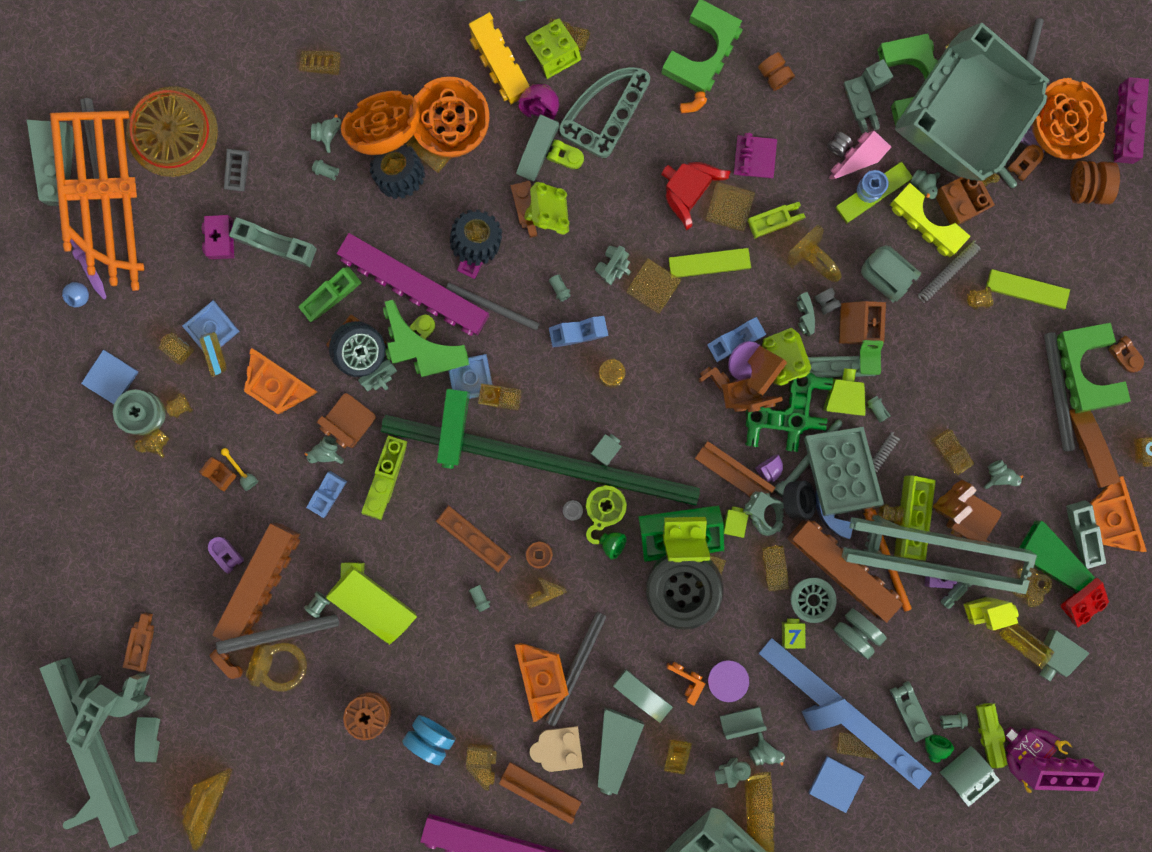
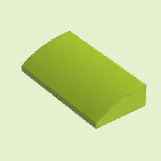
(371, 605)

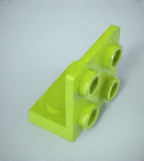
(554, 48)
(686, 539)

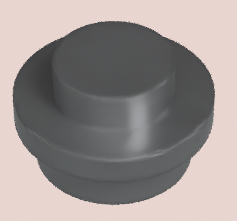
(572, 510)

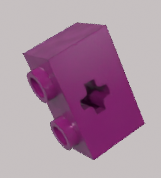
(224, 246)

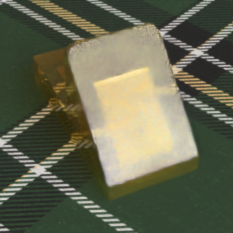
(551, 591)
(677, 756)

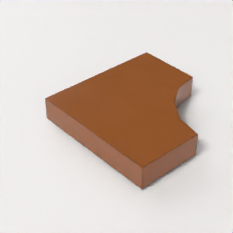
(765, 369)

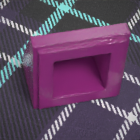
(469, 270)

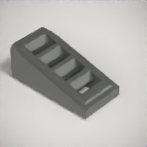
(228, 169)

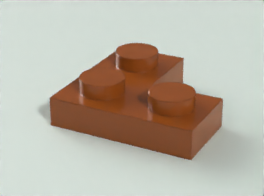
(952, 503)

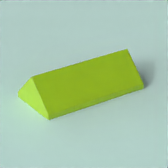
(917, 505)

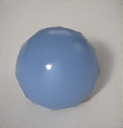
(75, 294)

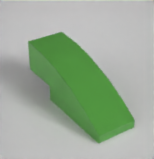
(330, 294)

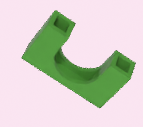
(911, 51)
(700, 75)
(1084, 394)

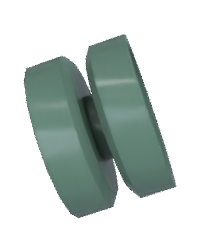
(139, 412)
(859, 634)

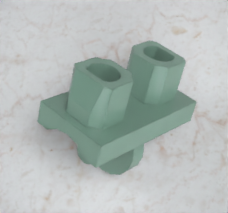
(617, 265)
(379, 377)
(732, 772)

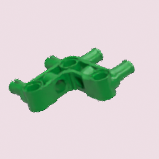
(781, 419)

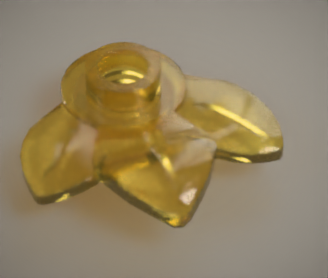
(1034, 593)

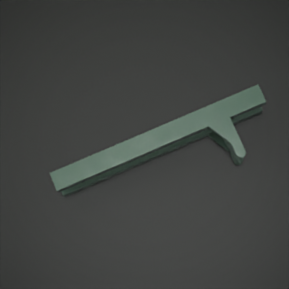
(873, 557)
(95, 766)

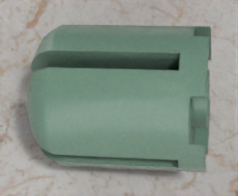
(889, 272)

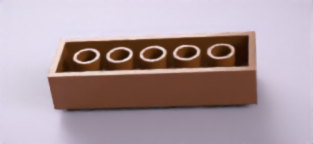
(850, 576)
(258, 582)

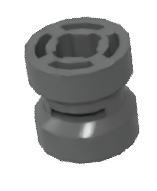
(826, 296)

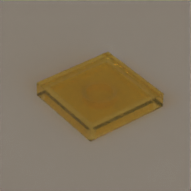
(730, 206)
(653, 286)

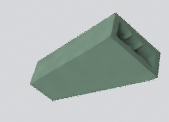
(618, 743)

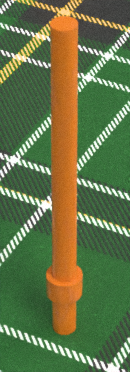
(893, 574)

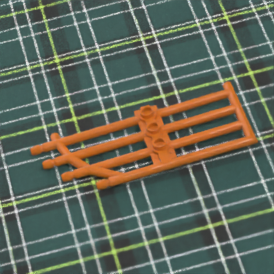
(93, 189)

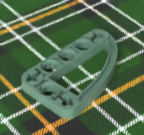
(613, 121)

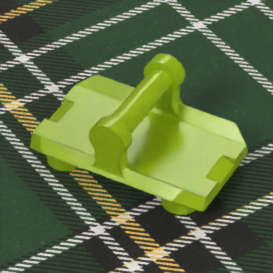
(548, 208)
(790, 348)

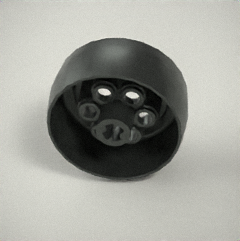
(693, 613)

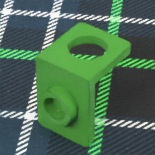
(870, 357)

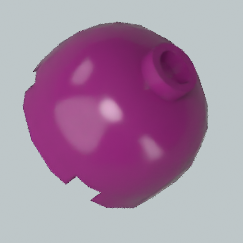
(539, 100)

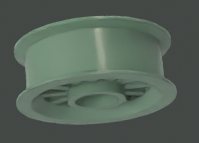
(828, 591)

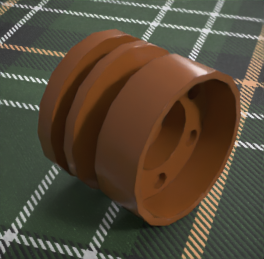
(1094, 182)
(370, 704)

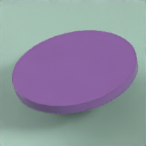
(738, 360)
(728, 681)

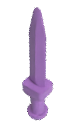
(95, 280)

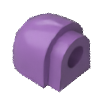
(770, 469)

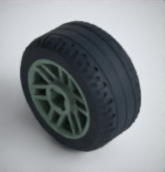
(349, 359)

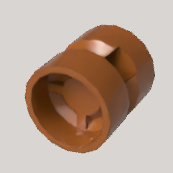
(775, 70)
(539, 554)

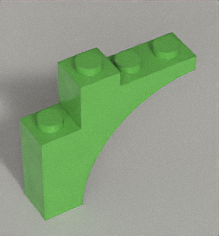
(408, 345)

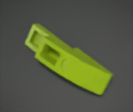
(384, 478)

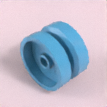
(428, 740)

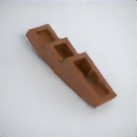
(1094, 448)

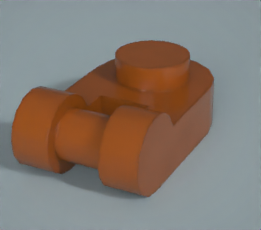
(1030, 157)
(1132, 360)
(225, 665)

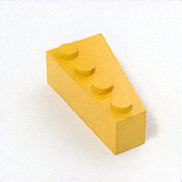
(497, 58)

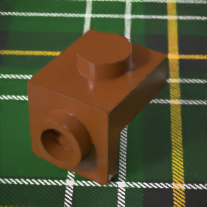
(716, 376)
(218, 473)

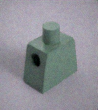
(1066, 656)

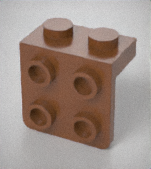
(347, 421)
(978, 523)

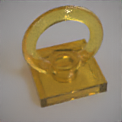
(808, 249)
(262, 661)

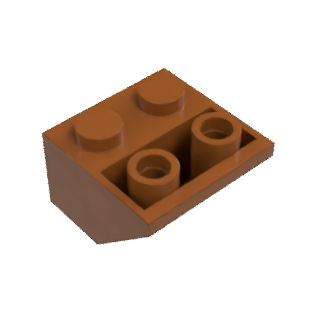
(963, 200)
(862, 322)

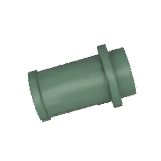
(326, 170)
(559, 287)
(878, 409)
(479, 598)
(952, 721)

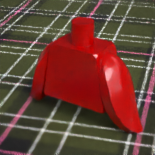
(688, 186)

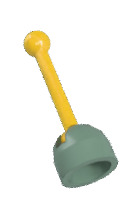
(247, 480)

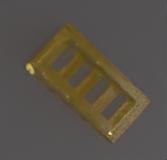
(333, 70)

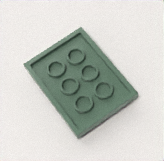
(843, 471)

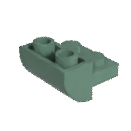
(132, 696)
(970, 776)

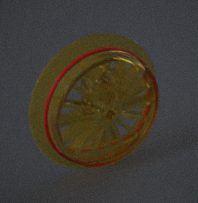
(199, 113)

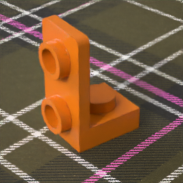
(692, 691)

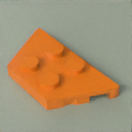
(273, 384)
(1117, 518)
(542, 679)

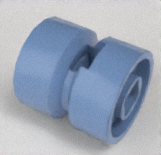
(872, 186)

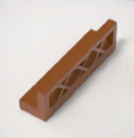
(732, 470)
(540, 792)

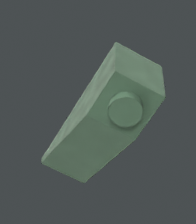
(91, 717)

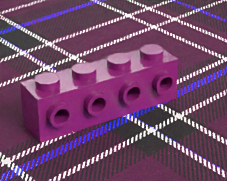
(1131, 120)
(1060, 774)

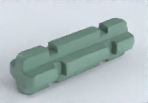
(955, 594)

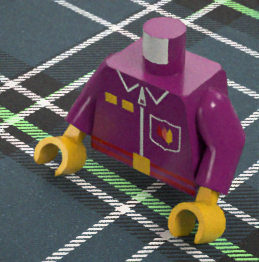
(1028, 745)

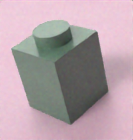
(877, 75)
(606, 449)

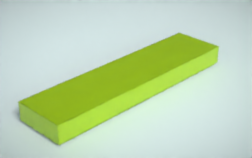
(855, 206)
(710, 263)
(1028, 289)

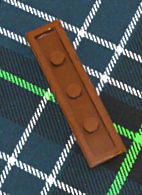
(473, 538)

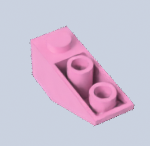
(866, 153)

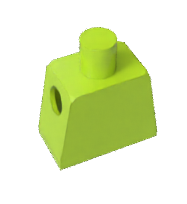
(846, 395)

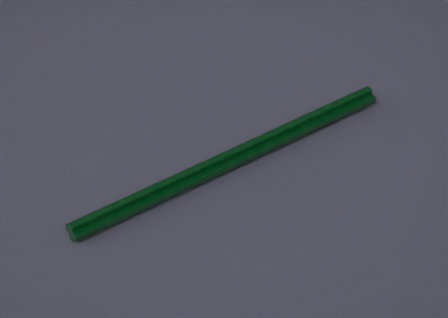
(547, 461)

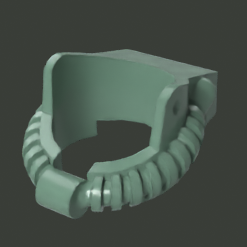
(756, 509)

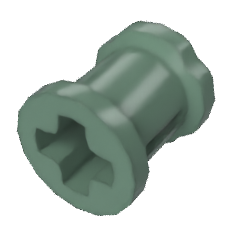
(317, 604)

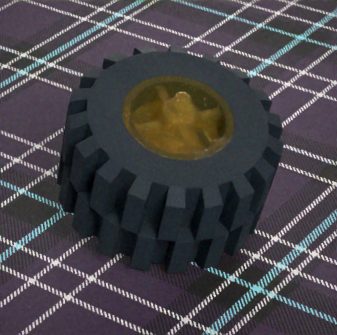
(398, 172)
(475, 237)

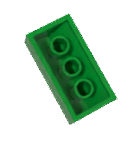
(653, 528)

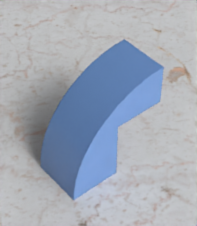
(578, 332)
(725, 344)
(835, 525)
(827, 715)

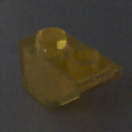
(500, 397)
(480, 763)

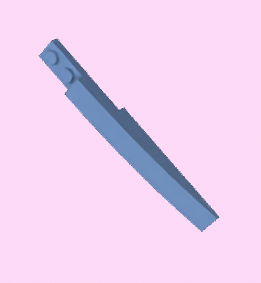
(859, 725)

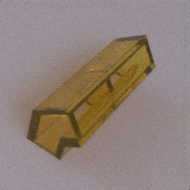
(1027, 644)

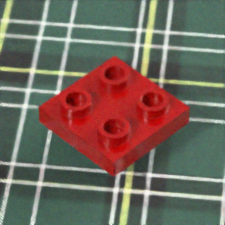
(1086, 603)

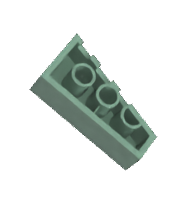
(43, 157)

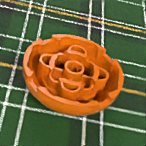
(449, 94)
(1084, 112)
(381, 123)

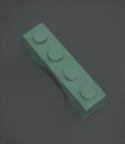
(273, 243)

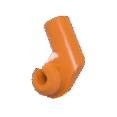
(694, 106)

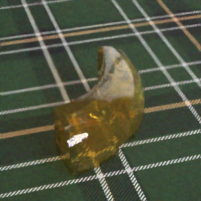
(758, 806)

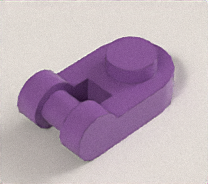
(220, 547)

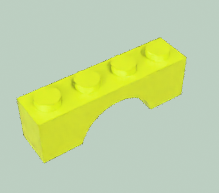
(910, 206)
(991, 611)

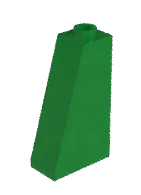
(453, 427)
(1055, 558)

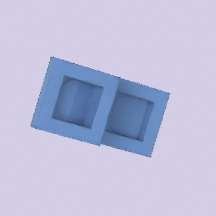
(326, 494)

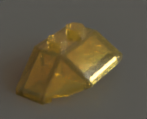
(203, 806)

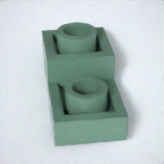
(807, 322)
(146, 739)

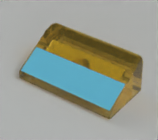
(213, 353)

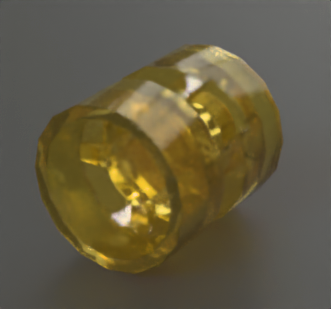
(612, 373)

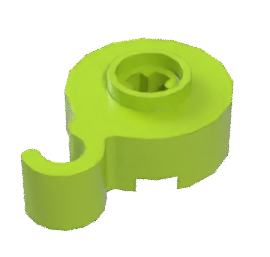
(610, 517)

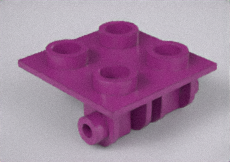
(755, 156)

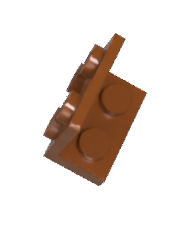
(742, 397)

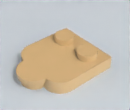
(558, 749)

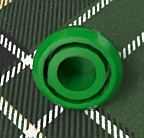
(613, 544)
(938, 747)

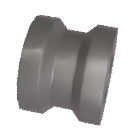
(840, 144)

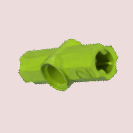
(992, 735)

